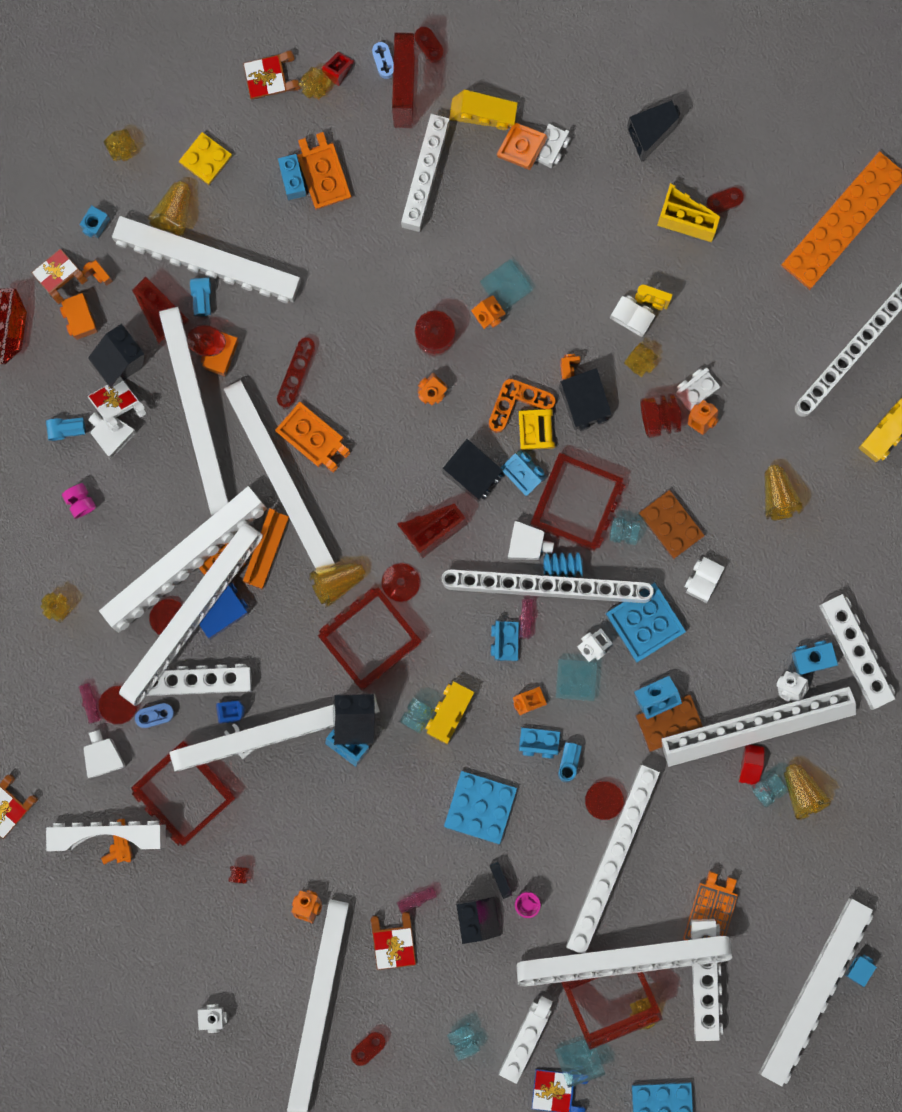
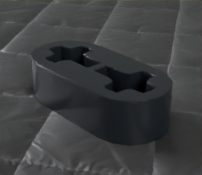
(500, 880)

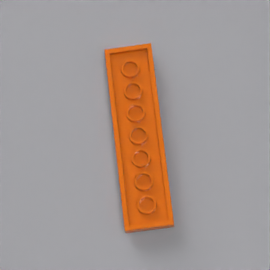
(844, 220)

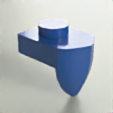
(230, 711)

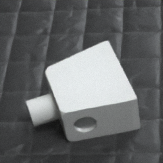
(110, 441)
(528, 543)
(101, 756)

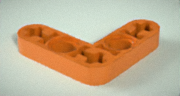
(517, 395)

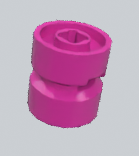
(78, 500)
(527, 904)

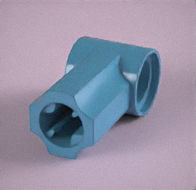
(201, 294)
(59, 429)
(569, 760)

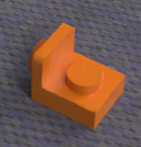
(100, 274)
(566, 370)
(529, 701)

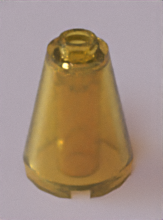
(172, 209)
(780, 495)
(336, 581)
(804, 792)

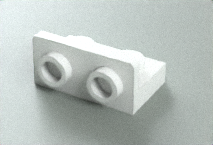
(551, 149)
(697, 389)

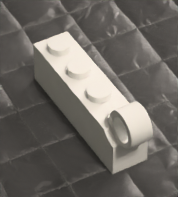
(526, 1040)

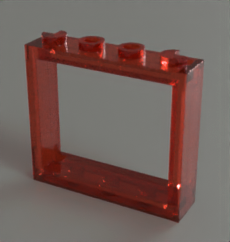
(403, 80)
(604, 522)
(356, 607)
(153, 810)
(619, 1028)

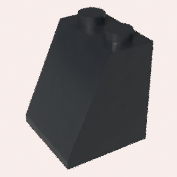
(652, 127)
(117, 356)
(585, 399)
(472, 471)
(353, 719)
(478, 920)

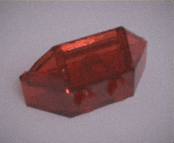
(12, 324)

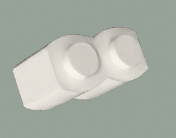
(632, 315)
(704, 580)

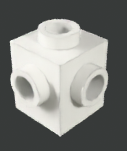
(594, 645)
(792, 686)
(205, 1021)

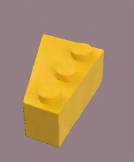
(483, 110)
(687, 216)
(884, 434)
(449, 712)

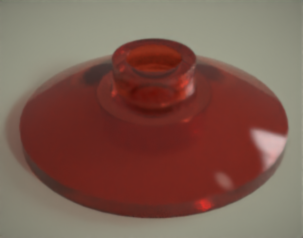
(206, 340)
(400, 592)

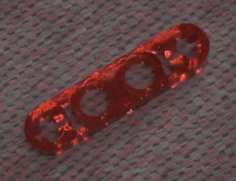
(297, 373)

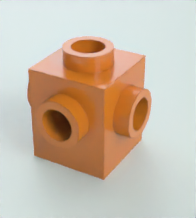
(489, 312)
(435, 384)
(703, 417)
(306, 906)

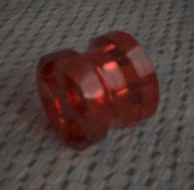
(238, 874)

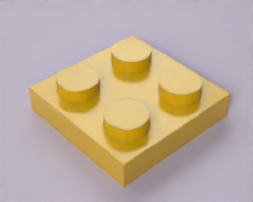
(205, 158)

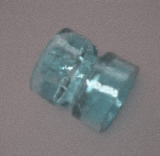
(624, 531)
(416, 716)
(769, 789)
(463, 1042)

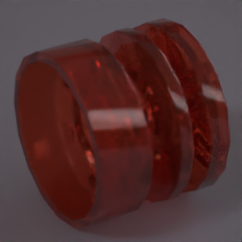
(429, 342)
(660, 415)

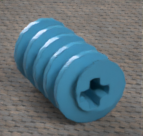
(563, 564)

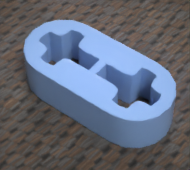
(379, 62)

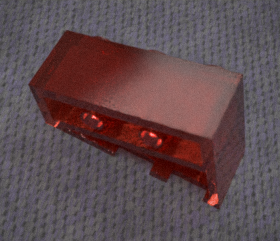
(151, 302)
(433, 529)

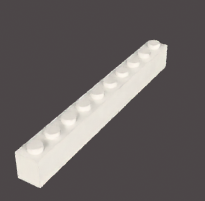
(206, 259)
(182, 560)
(759, 726)
(612, 859)
(815, 992)

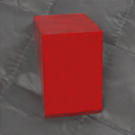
(337, 68)
(751, 764)

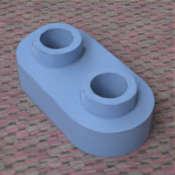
(154, 714)

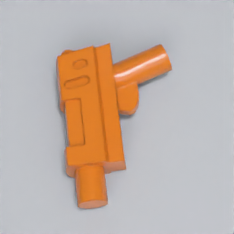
(119, 850)

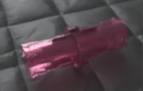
(526, 618)
(89, 703)
(416, 899)

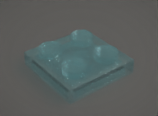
(506, 285)
(576, 680)
(579, 1063)

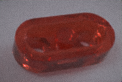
(429, 45)
(725, 200)
(369, 1049)

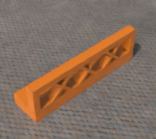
(266, 550)

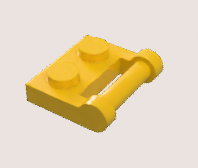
(658, 298)
(530, 429)

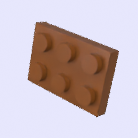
(671, 524)
(669, 723)

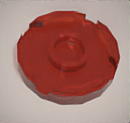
(162, 614)
(116, 708)
(604, 800)

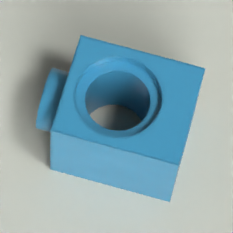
(94, 214)
(861, 970)

